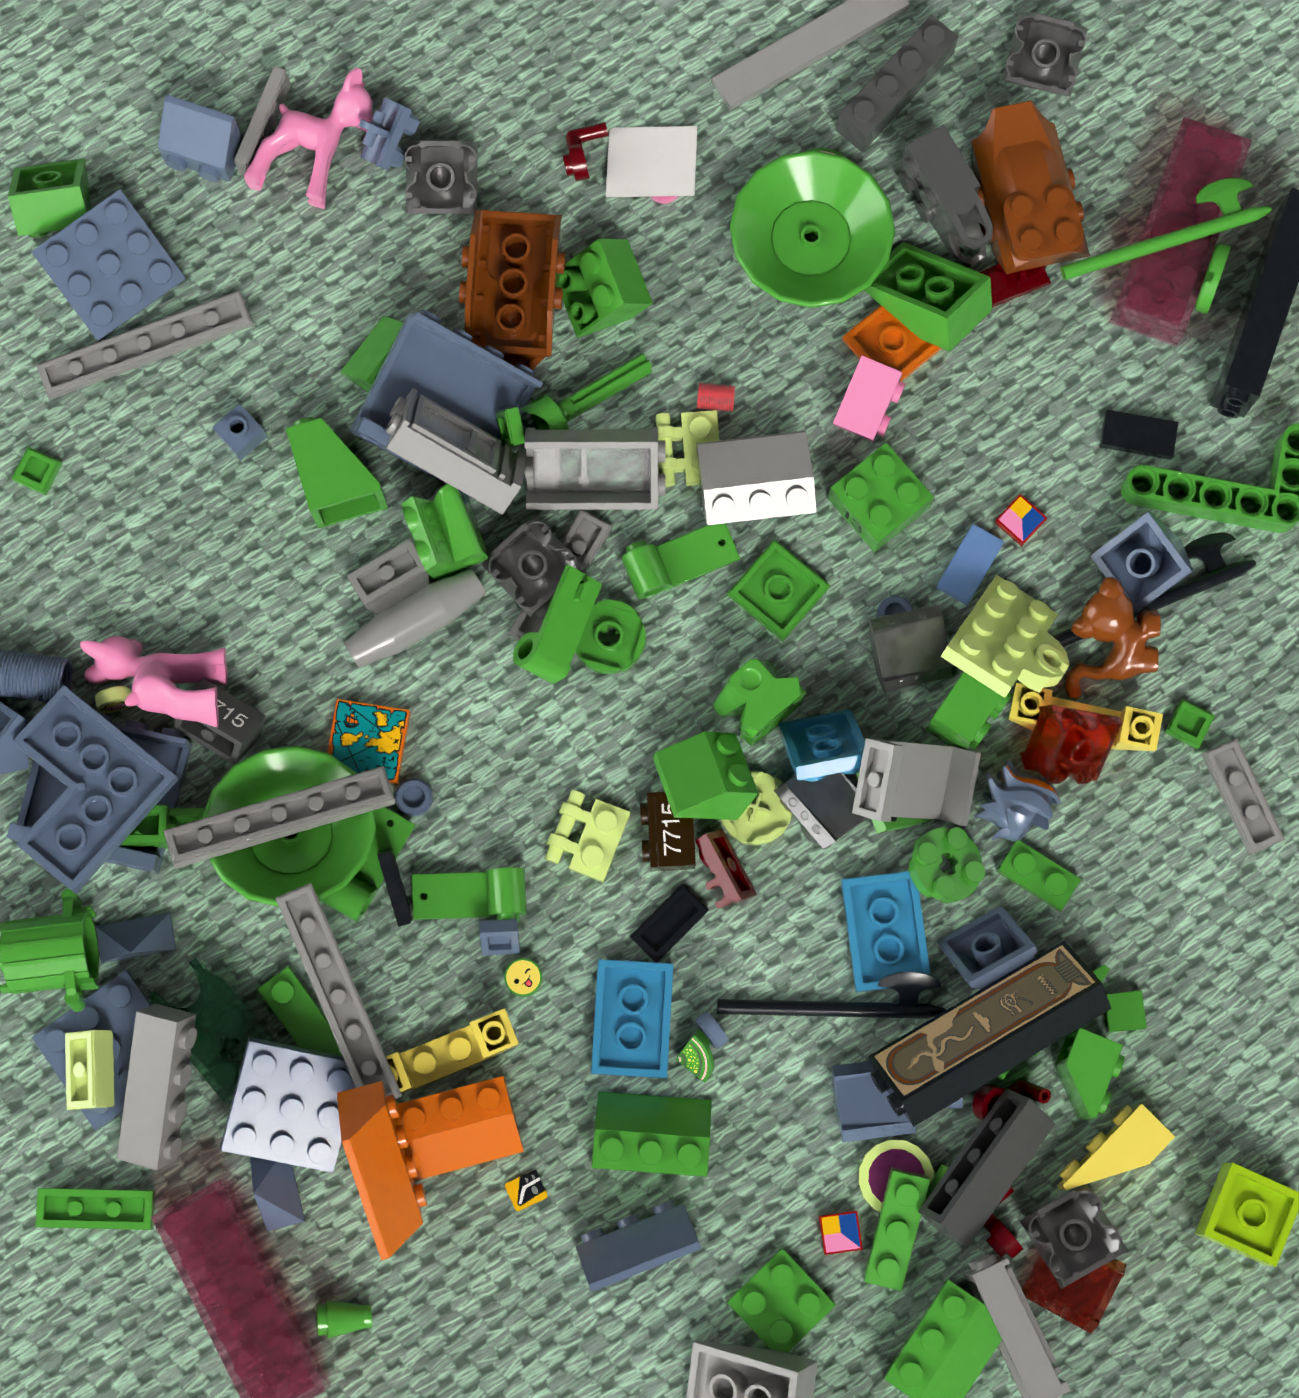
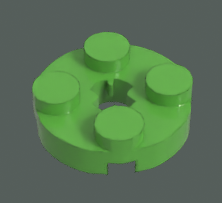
(620, 655)
(965, 860)

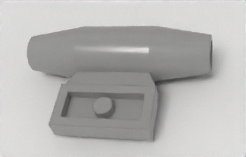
(405, 603)

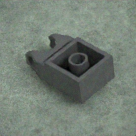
(946, 193)

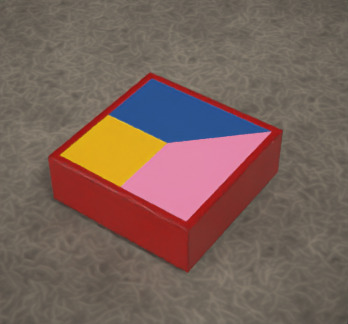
(1020, 520)
(840, 1232)

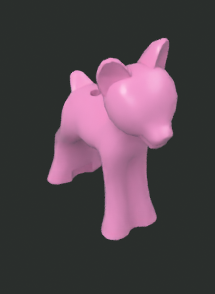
(313, 134)
(156, 675)

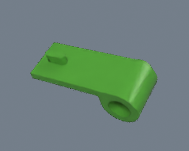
(679, 560)
(553, 648)
(361, 890)
(470, 895)

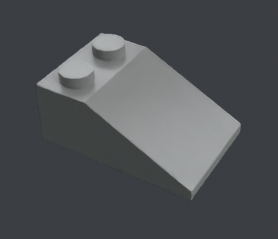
(748, 1372)

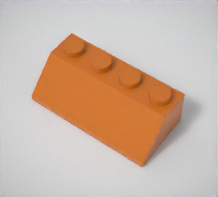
(460, 1127)
(381, 1165)

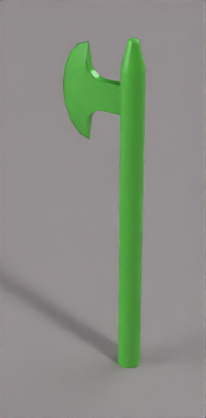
(1221, 192)

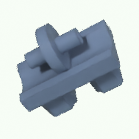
(385, 133)

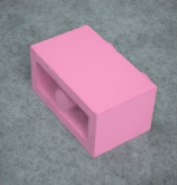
(868, 399)

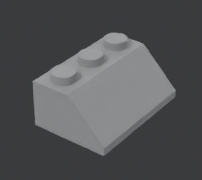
(756, 477)

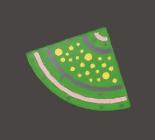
(697, 1056)

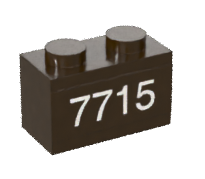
(670, 838)

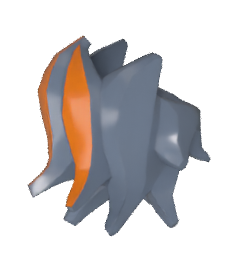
(1017, 802)

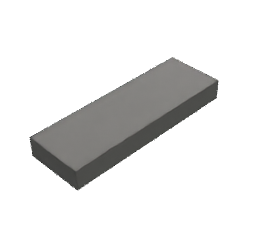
(263, 117)
(1242, 796)

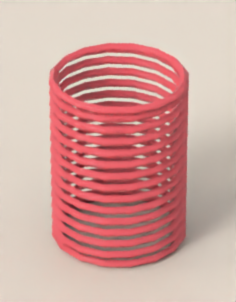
(717, 392)

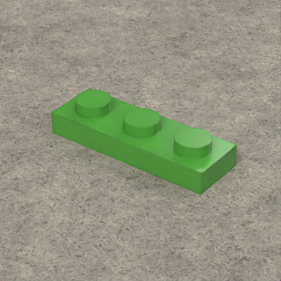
(95, 1208)
(896, 1229)

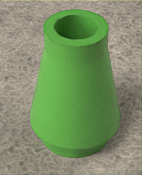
(340, 1318)

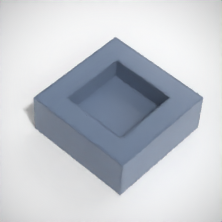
(499, 937)

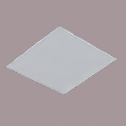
(651, 161)

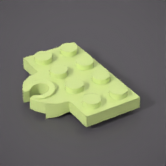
(1008, 641)

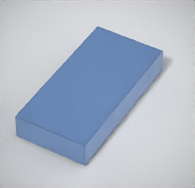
(970, 564)

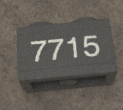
(237, 728)

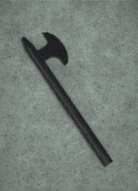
(1217, 574)
(907, 984)

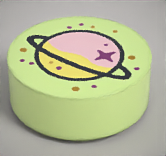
(112, 699)

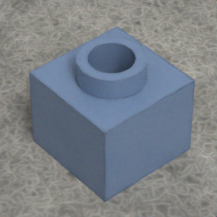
(245, 441)

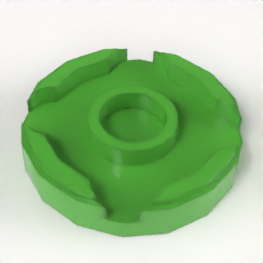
(1212, 278)

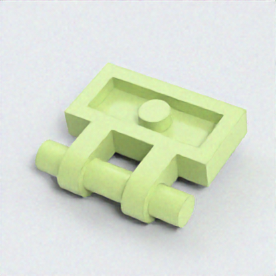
(695, 428)
(598, 840)

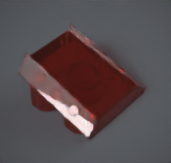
(1070, 744)
(1079, 1302)

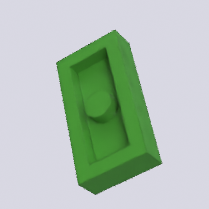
(1038, 875)

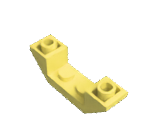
(1137, 732)
(453, 1051)

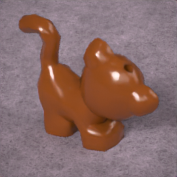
(1110, 618)

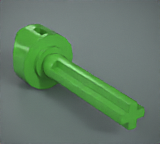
(554, 416)

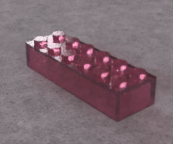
(1165, 284)
(239, 1296)

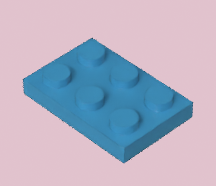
(823, 745)
(884, 928)
(632, 1019)

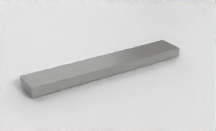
(803, 48)
(144, 345)
(278, 817)
(335, 989)

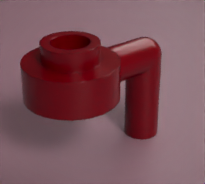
(575, 161)
(990, 1093)
(1001, 1238)

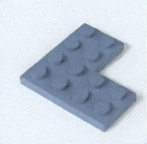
(107, 791)

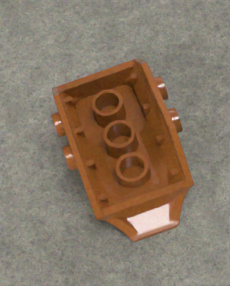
(1027, 190)
(513, 283)

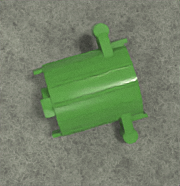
(52, 952)

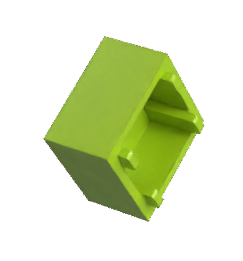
(1249, 1214)

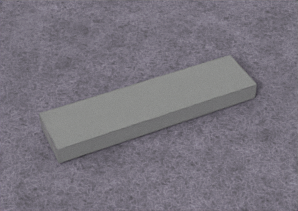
(584, 541)

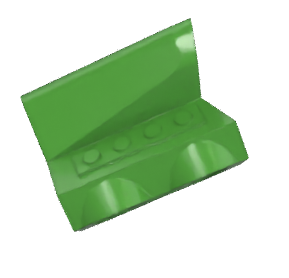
(445, 532)
(758, 699)

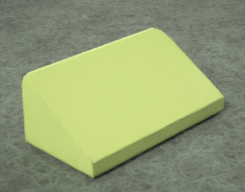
(89, 1069)

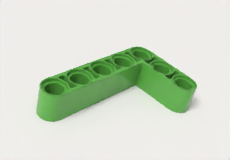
(1229, 493)

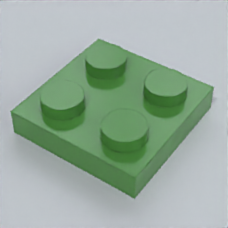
(781, 1303)

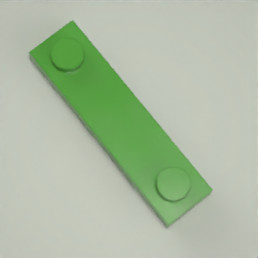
(299, 1013)

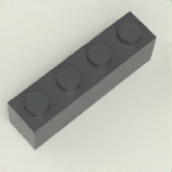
(896, 83)
(986, 1167)

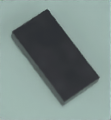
(1139, 434)
(395, 886)
(669, 923)

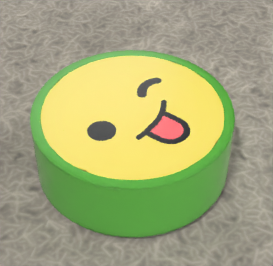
(523, 977)

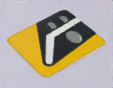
(526, 1190)

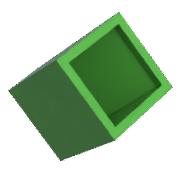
(331, 475)

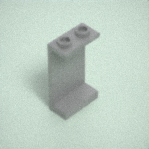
(915, 781)

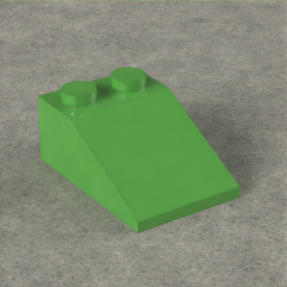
(932, 295)

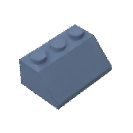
(637, 1245)

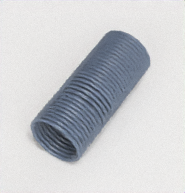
(33, 675)

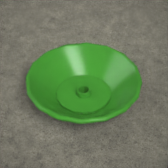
(818, 197)
(319, 856)

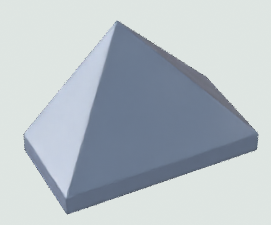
(135, 938)
(276, 1193)

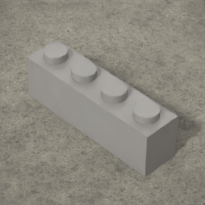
(156, 1086)

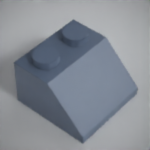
(198, 139)

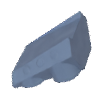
(861, 1107)

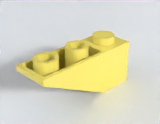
(1127, 1146)

